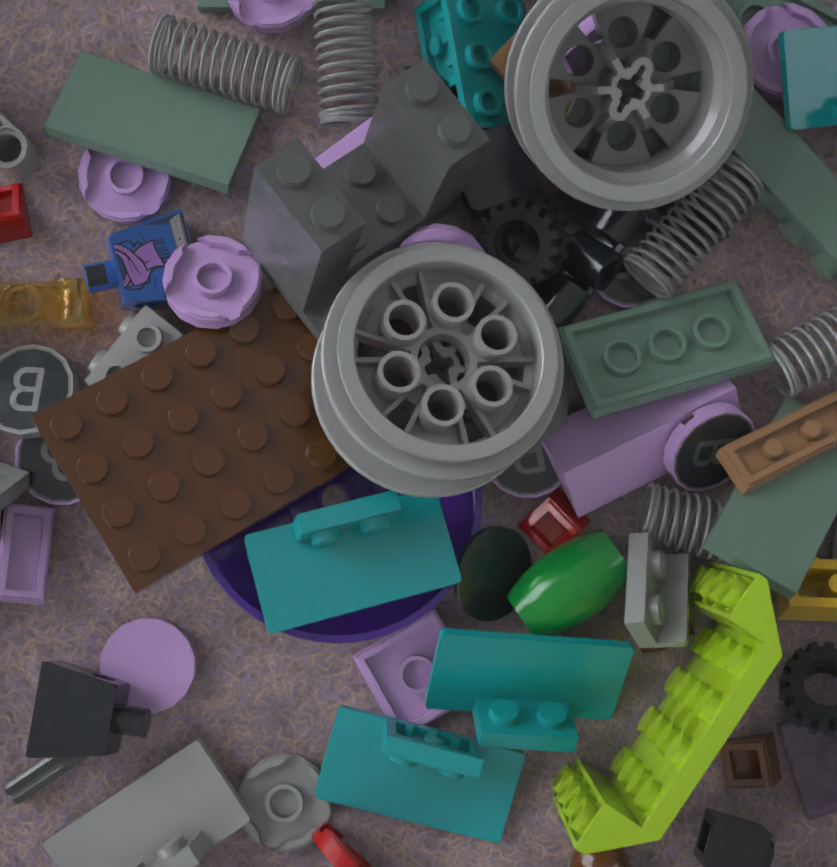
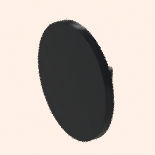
(488, 570)

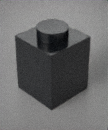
(732, 842)

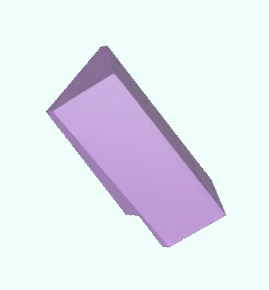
(622, 449)

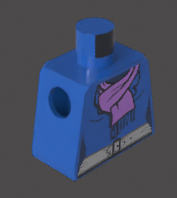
(139, 261)

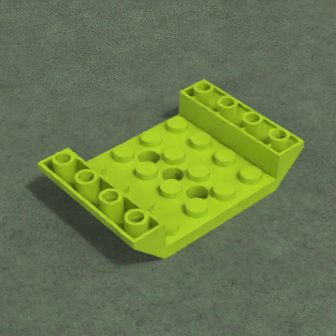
(687, 727)

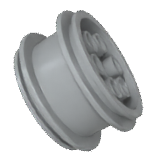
(696, 130)
(430, 454)

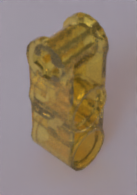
(60, 305)

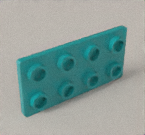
(458, 44)
(809, 76)
(350, 558)
(527, 685)
(418, 774)

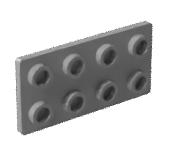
(158, 819)

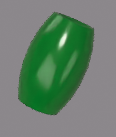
(569, 584)

